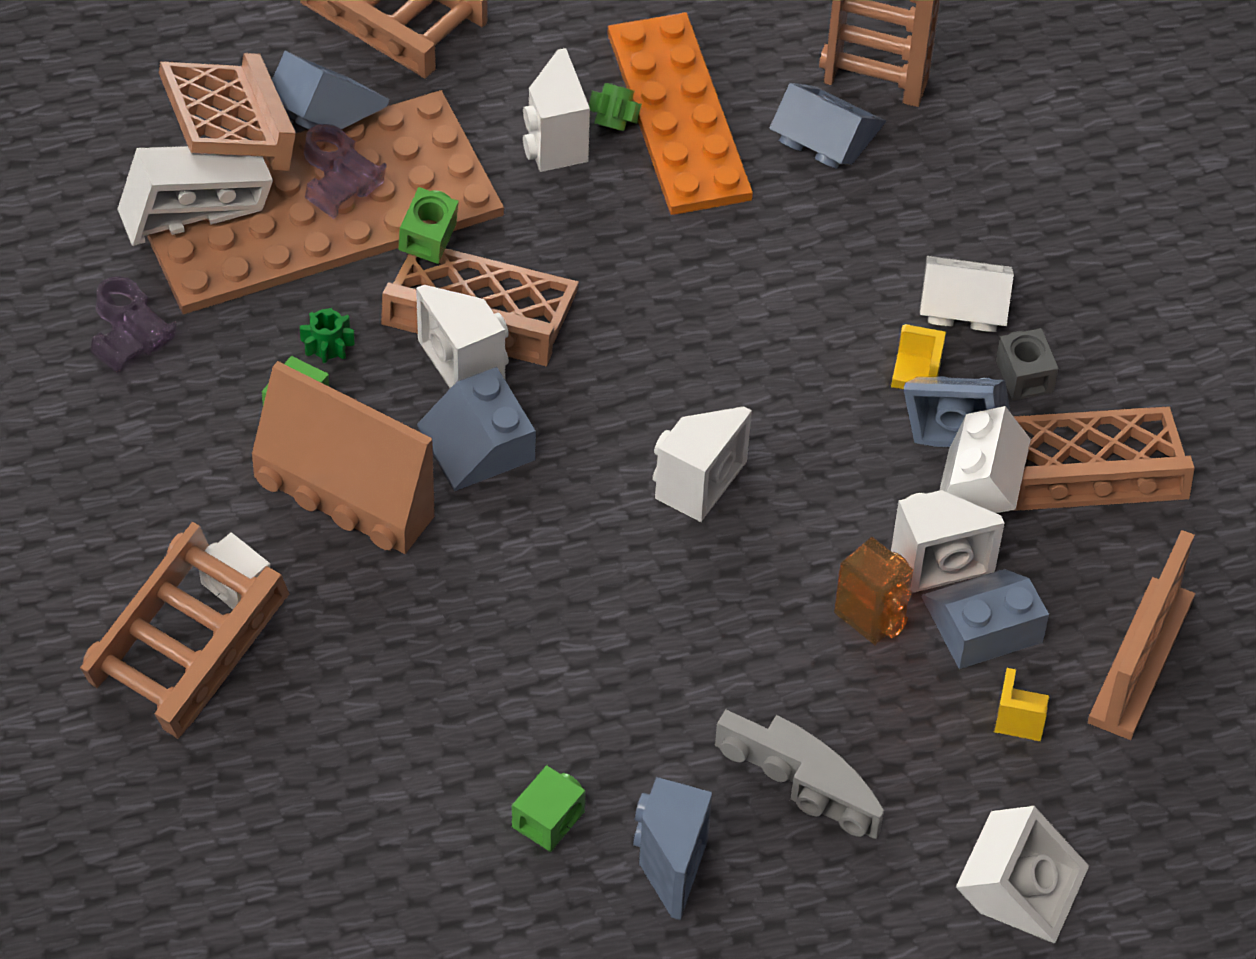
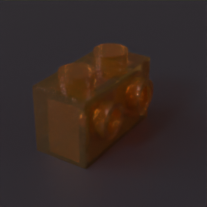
(874, 591)

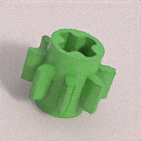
(614, 106)

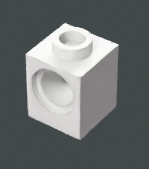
(239, 557)

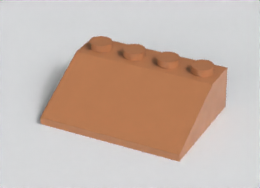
(344, 460)

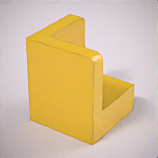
(918, 354)
(1020, 711)

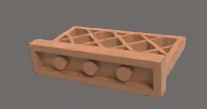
(258, 104)
(527, 337)
(1100, 480)
(1145, 647)

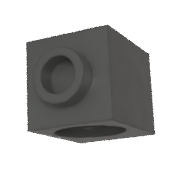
(1027, 364)

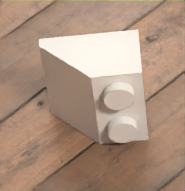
(557, 116)
(966, 293)
(460, 333)
(701, 459)
(987, 460)
(946, 539)
(1023, 872)

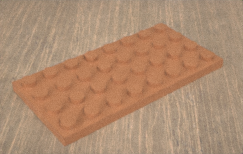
(297, 239)

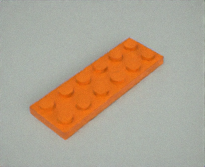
(679, 114)

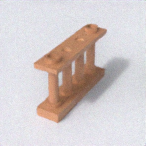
(389, 32)
(915, 49)
(204, 668)

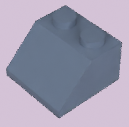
(321, 95)
(824, 124)
(941, 403)
(479, 430)
(988, 616)
(672, 839)

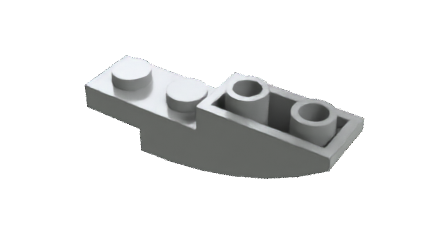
(819, 775)

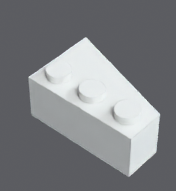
(181, 187)

